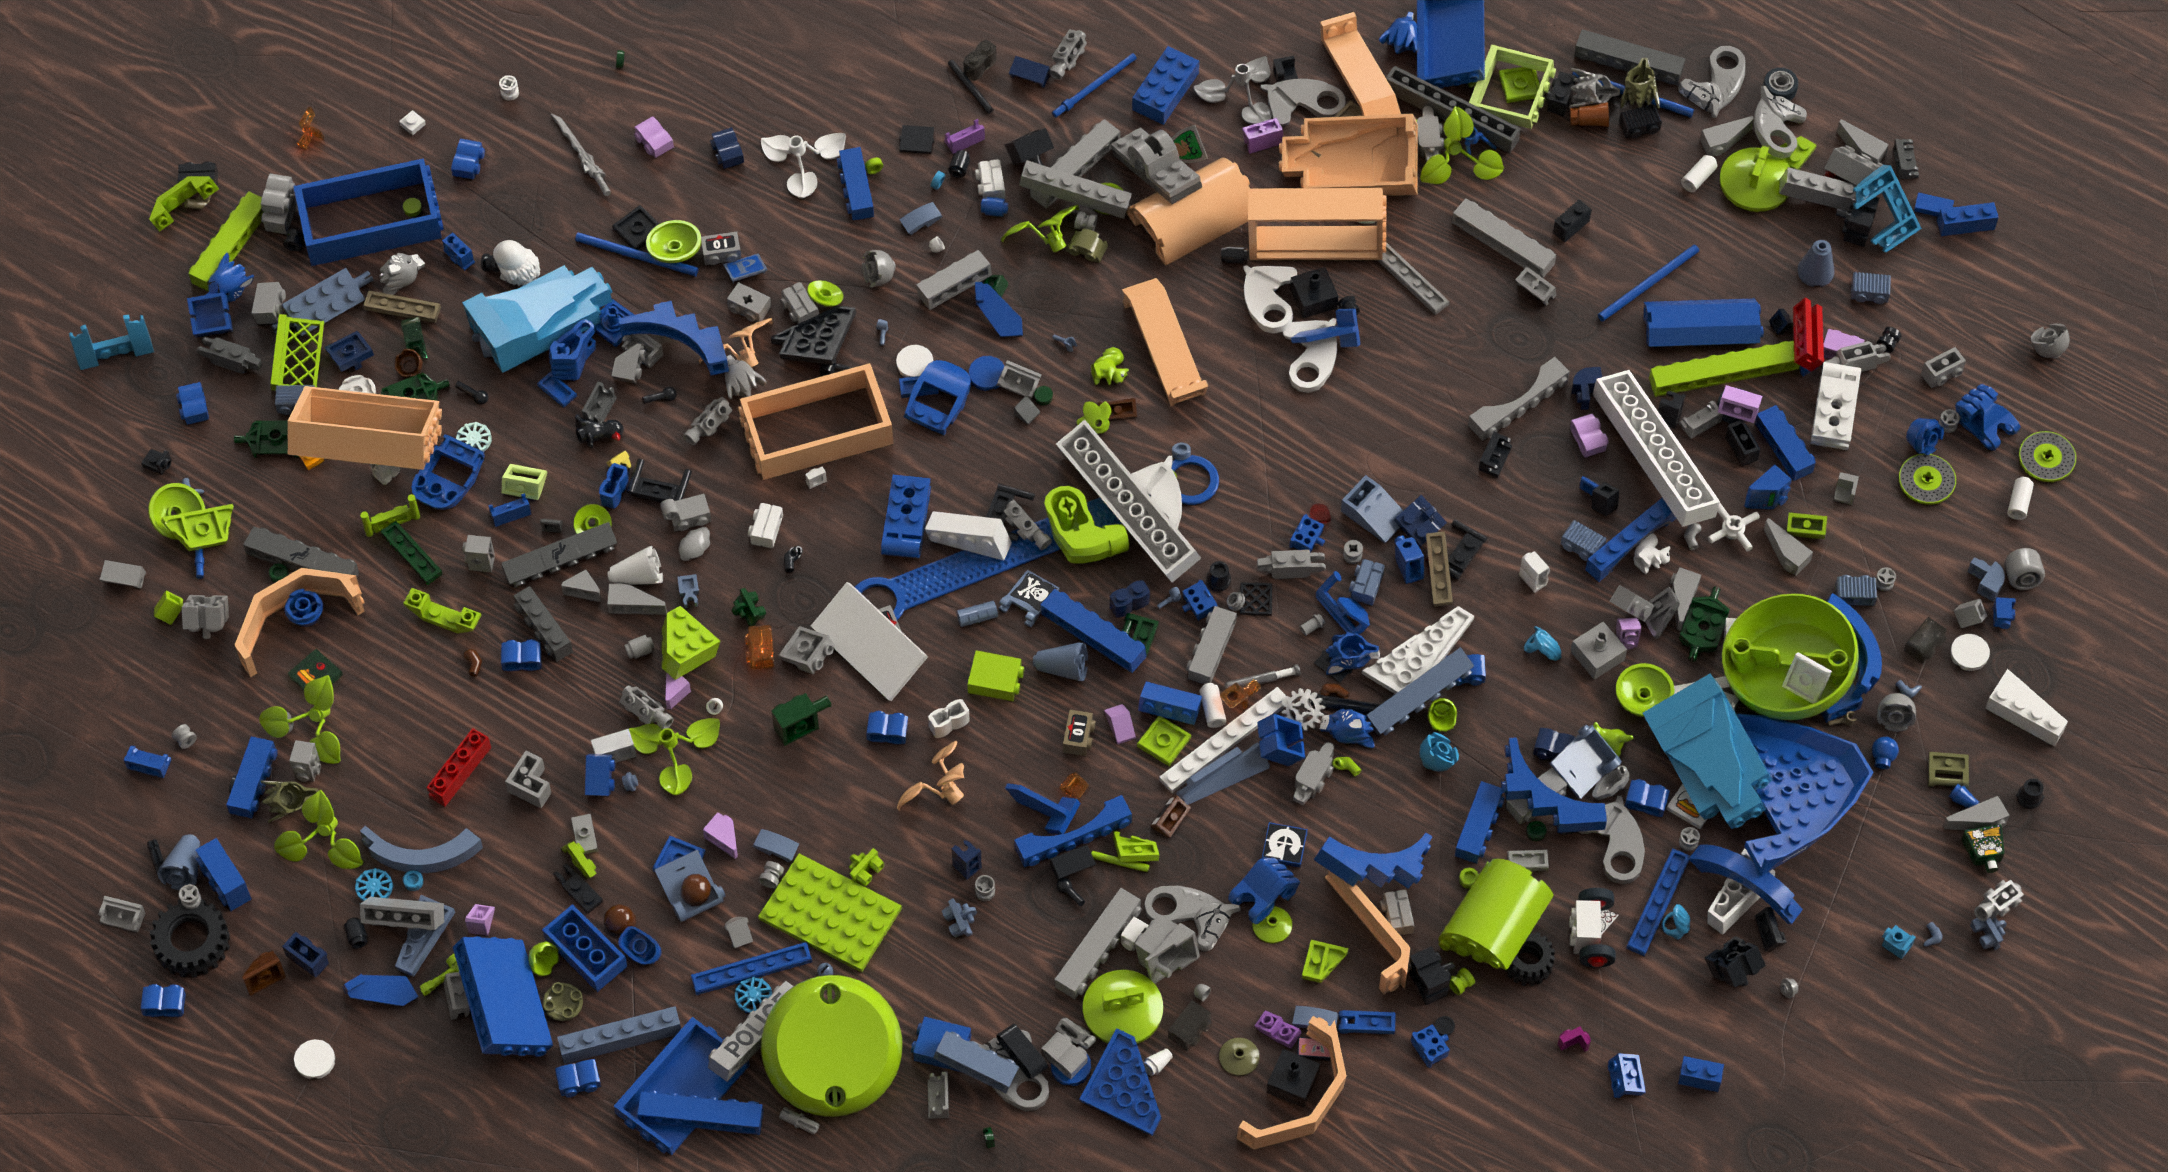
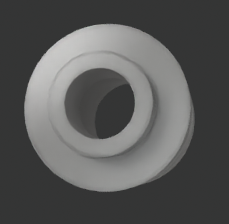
(639, 647)

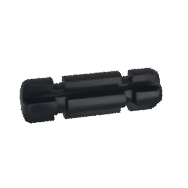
(155, 853)

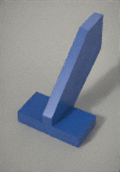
(997, 311)
(1346, 330)
(1060, 814)
(381, 989)

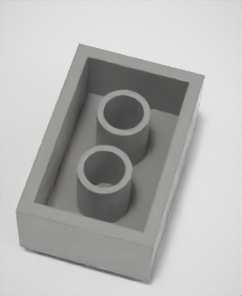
(1850, 165)

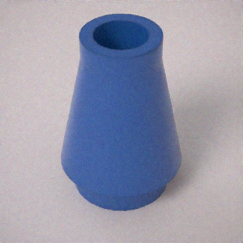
(1963, 796)

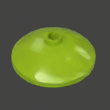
(673, 241)
(175, 498)
(1643, 680)

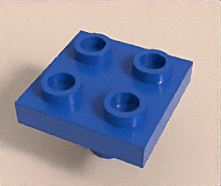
(609, 326)

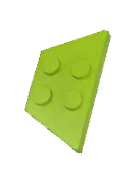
(201, 527)

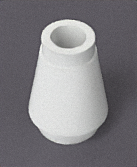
(1156, 1062)

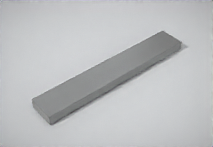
(1413, 280)

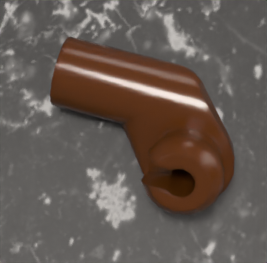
(475, 661)
(1334, 688)

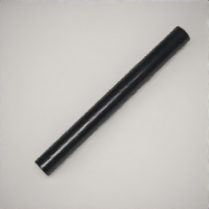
(970, 86)

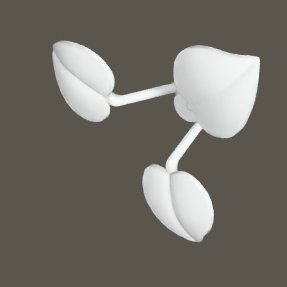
(779, 146)

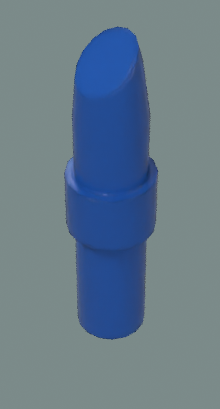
(199, 563)

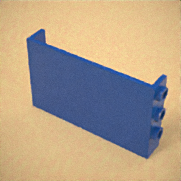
(1450, 42)
(502, 996)
(678, 1070)

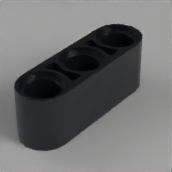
(1022, 1051)

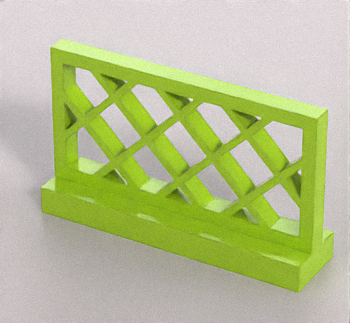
(281, 349)

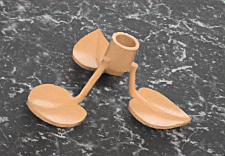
(746, 354)
(948, 789)

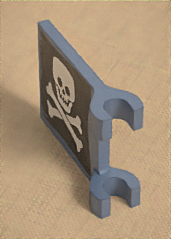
(1028, 595)

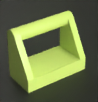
(518, 485)

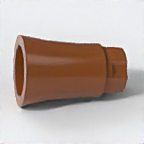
(1590, 115)

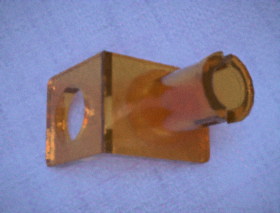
(309, 131)
(1241, 694)

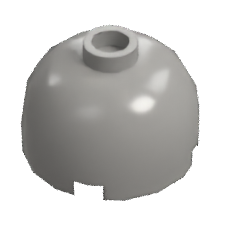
(878, 267)
(2051, 341)
(1896, 712)

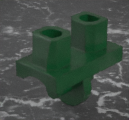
(746, 609)

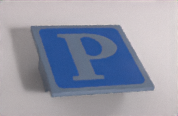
(745, 267)

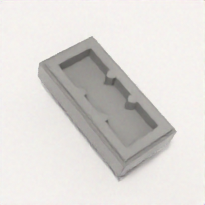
(585, 833)
(1530, 859)

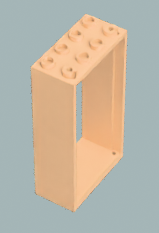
(1316, 241)
(364, 427)
(825, 449)

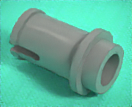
(1311, 625)

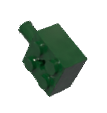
(798, 717)

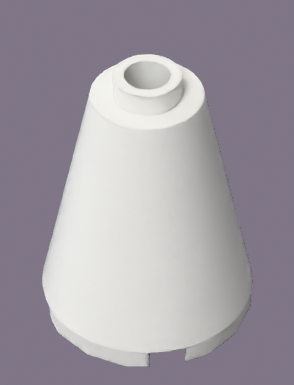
(637, 569)

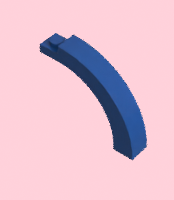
(1869, 653)
(1741, 869)

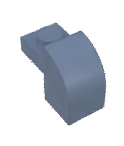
(1991, 577)

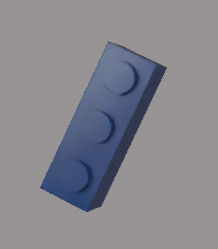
(1967, 219)
(1170, 703)

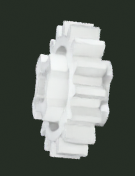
(1305, 701)

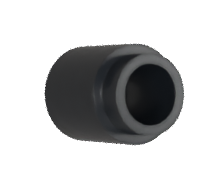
(959, 164)
(1234, 254)
(355, 933)

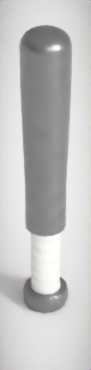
(1265, 677)

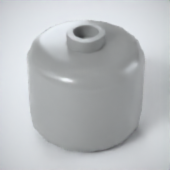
(2024, 569)

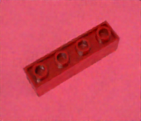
(1808, 335)
(458, 767)

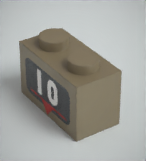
(1078, 732)

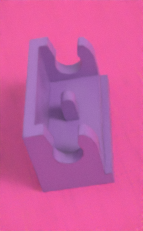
(1263, 135)
(965, 137)

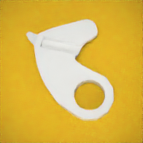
(1261, 298)

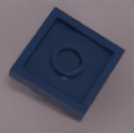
(349, 351)
(1420, 520)

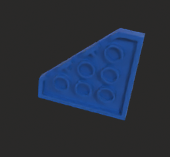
(1122, 1085)

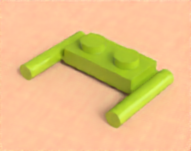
(382, 520)

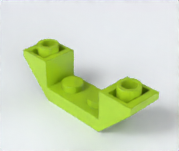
(176, 195)
(439, 615)

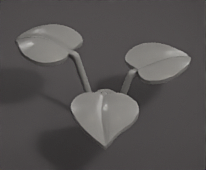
(1256, 70)

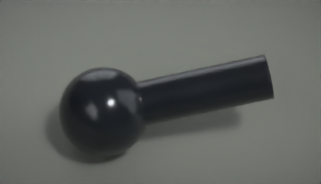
(667, 394)
(479, 396)
(1065, 886)

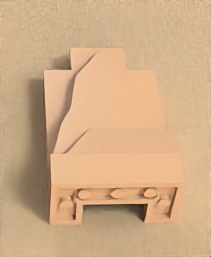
(1355, 153)

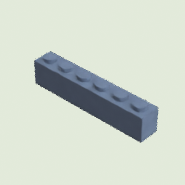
(1420, 691)
(619, 1035)

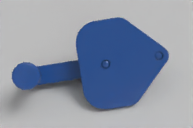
(1346, 607)

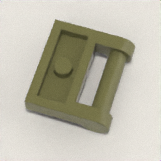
(1948, 764)

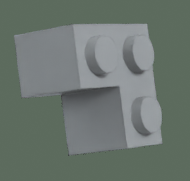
(526, 781)

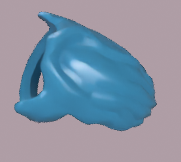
(1544, 643)
(1681, 921)

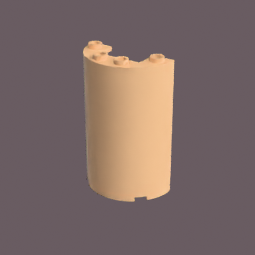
(1197, 217)

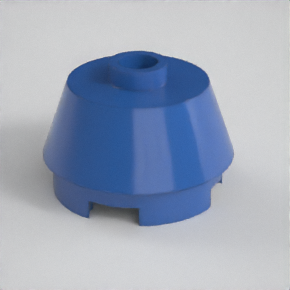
(1924, 435)
(303, 608)

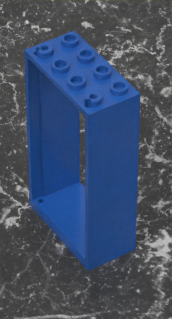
(374, 238)

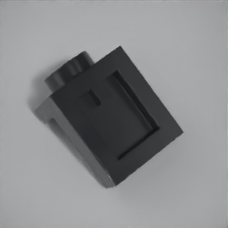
(157, 461)

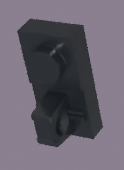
(1768, 929)

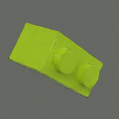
(1807, 525)

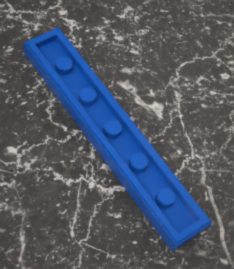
(1658, 902)
(751, 967)

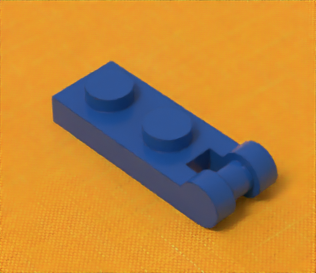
(1367, 1022)

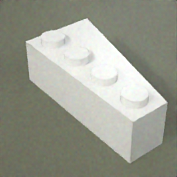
(970, 533)
(2026, 709)
(1731, 903)

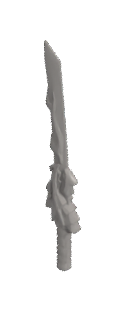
(586, 159)

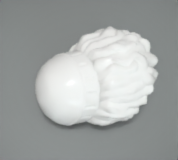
(516, 263)

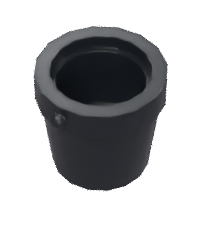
(1218, 576)
(2031, 794)

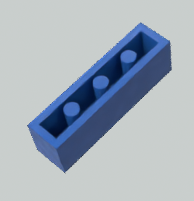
(856, 183)
(1785, 442)
(253, 770)
(1479, 822)

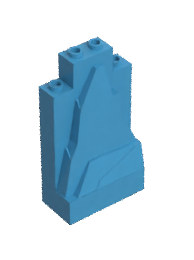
(533, 316)
(1710, 752)

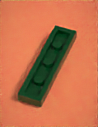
(411, 552)

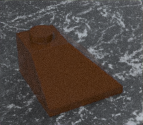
(263, 972)

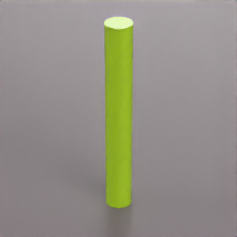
(1115, 860)

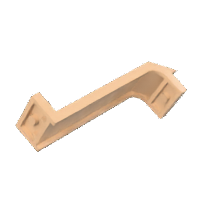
(1358, 66)
(1164, 341)
(1380, 928)

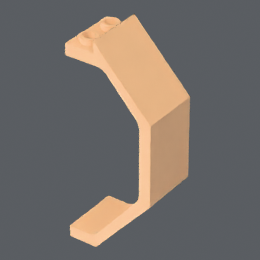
(275, 597)
(1328, 1037)

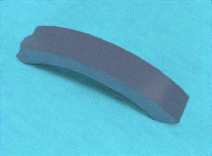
(424, 860)

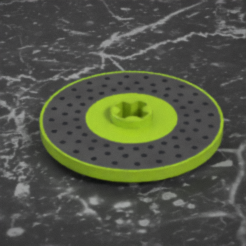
(2061, 459)
(1940, 474)

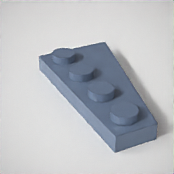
(420, 943)

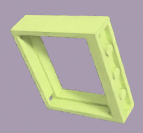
(1521, 59)

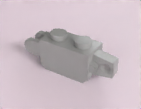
(1429, 134)
(1861, 355)
(1291, 563)
(1313, 773)

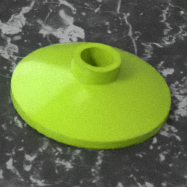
(825, 293)
(590, 512)
(1274, 932)

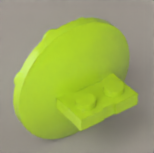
(1753, 179)
(1123, 1002)

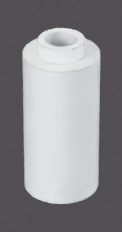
(1699, 173)
(2020, 498)
(1212, 705)

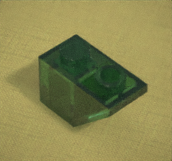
(414, 336)

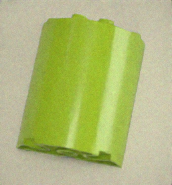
(1496, 914)

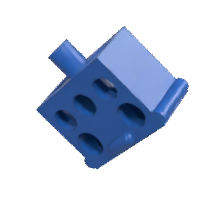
(458, 251)
(1307, 534)
(1198, 600)
(1430, 1045)

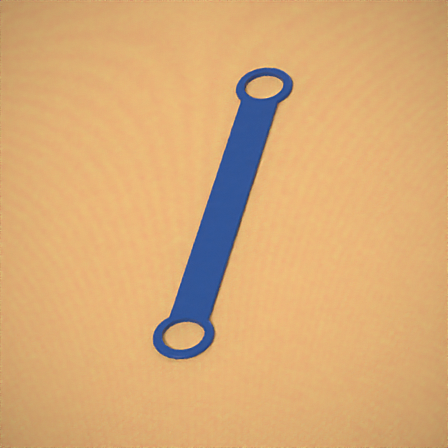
(969, 567)

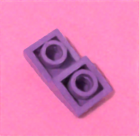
(1276, 1029)

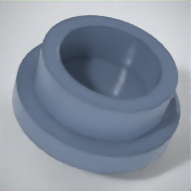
(630, 781)

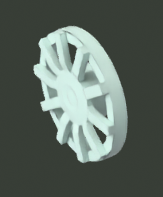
(473, 437)

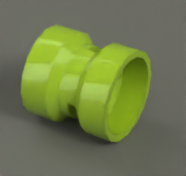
(1461, 981)

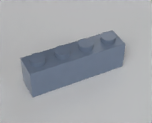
(976, 1061)

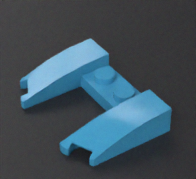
(1905, 223)
(89, 353)

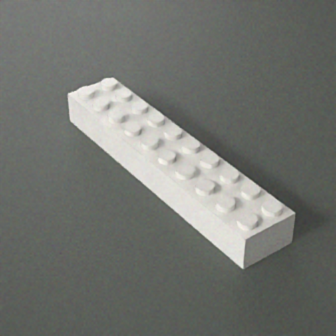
(1656, 448)
(1128, 501)

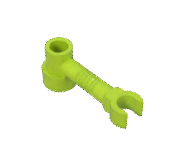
(429, 986)

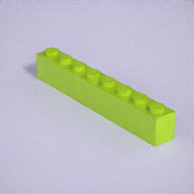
(1723, 368)

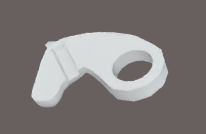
(1318, 355)
(1163, 487)

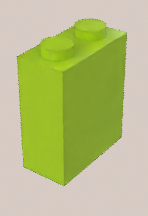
(995, 676)

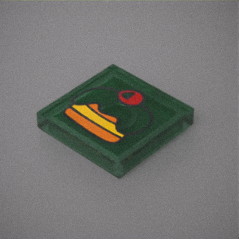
(314, 667)

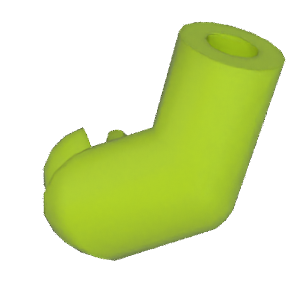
(1346, 763)

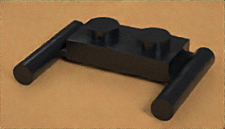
(655, 489)
(1004, 495)
(1465, 550)

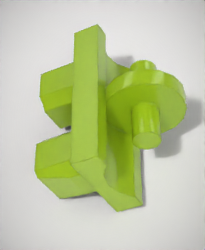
(862, 864)

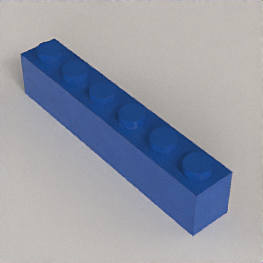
(1093, 630)
(700, 1112)

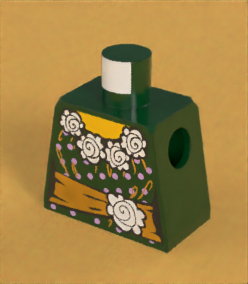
(1985, 846)

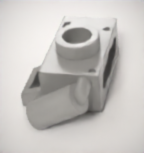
(1076, 1033)

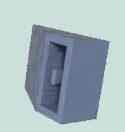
(1372, 509)

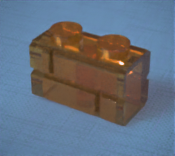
(760, 647)

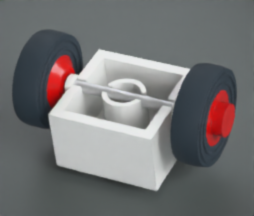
(1586, 928)

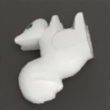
(1648, 555)

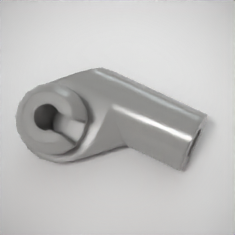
(1690, 534)

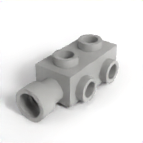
(1067, 53)
(709, 420)
(1026, 525)
(644, 707)
(1998, 901)

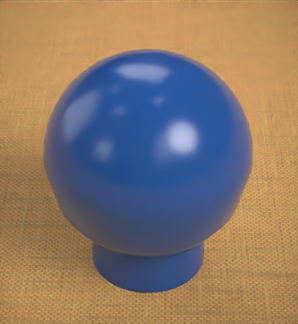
(1884, 752)

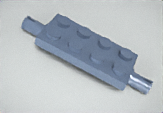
(326, 299)

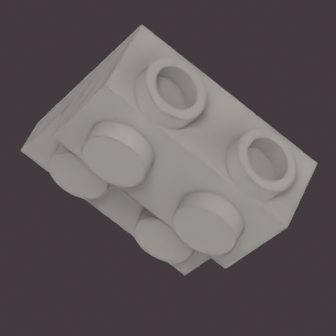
(807, 649)

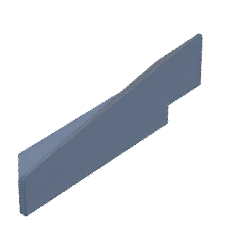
(1223, 773)

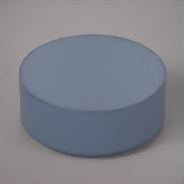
(1181, 451)

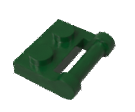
(1144, 631)

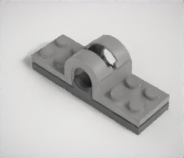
(1157, 163)

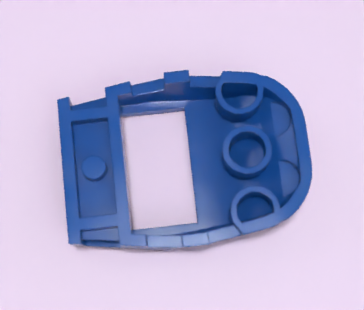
(948, 379)
(438, 491)

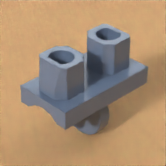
(955, 911)
(1992, 929)

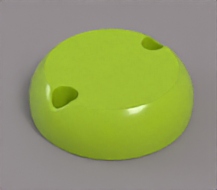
(1765, 643)
(831, 1045)

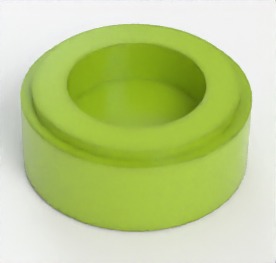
(873, 165)
(412, 207)
(1468, 877)

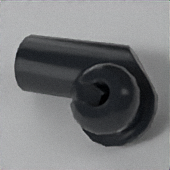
(790, 557)

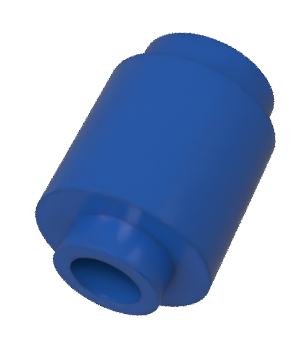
(994, 206)

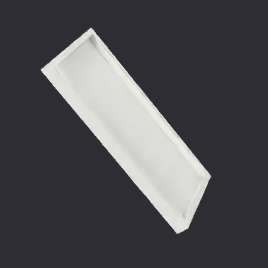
(869, 641)

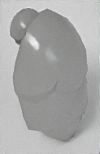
(694, 543)
(1611, 783)

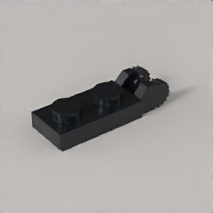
(579, 889)

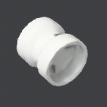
(509, 88)

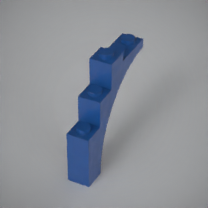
(663, 322)
(1567, 813)
(1356, 865)

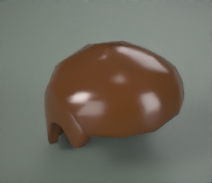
(408, 363)
(695, 890)
(619, 918)

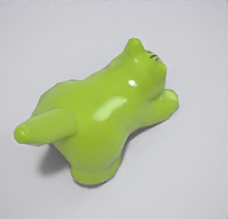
(1614, 738)

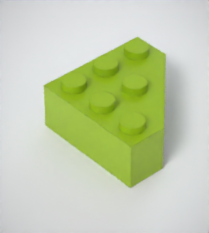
(685, 643)

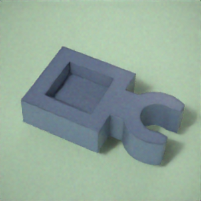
(688, 589)

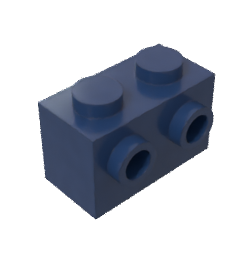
(305, 954)

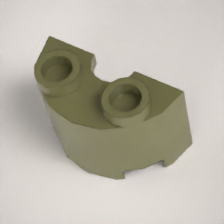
(1088, 244)

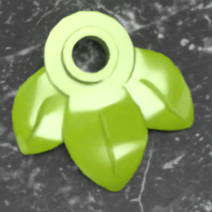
(1094, 414)

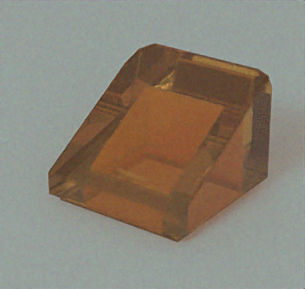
(1074, 785)

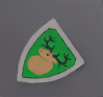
(1189, 145)

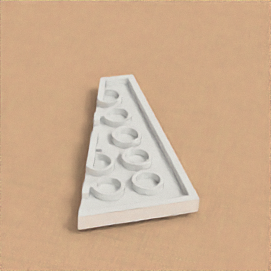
(1419, 652)

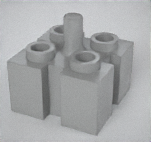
(205, 613)

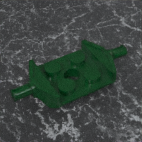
(421, 386)
(260, 438)
(1708, 612)

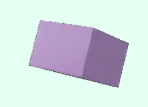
(676, 690)
(1120, 723)
(480, 919)

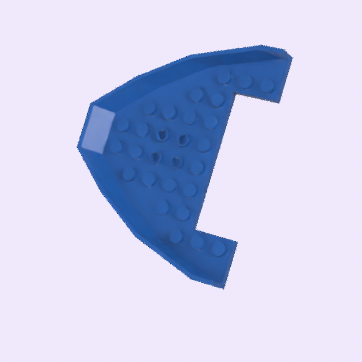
(1811, 787)

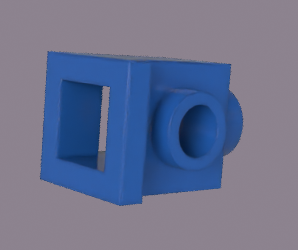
(2003, 612)

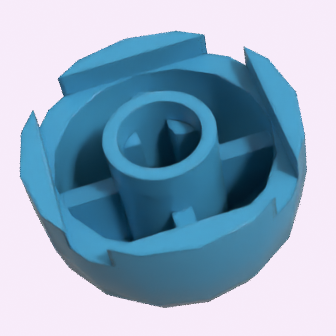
(1437, 753)

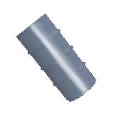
(977, 613)

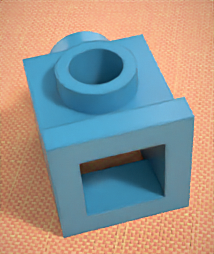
(1900, 945)

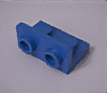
(1626, 1075)

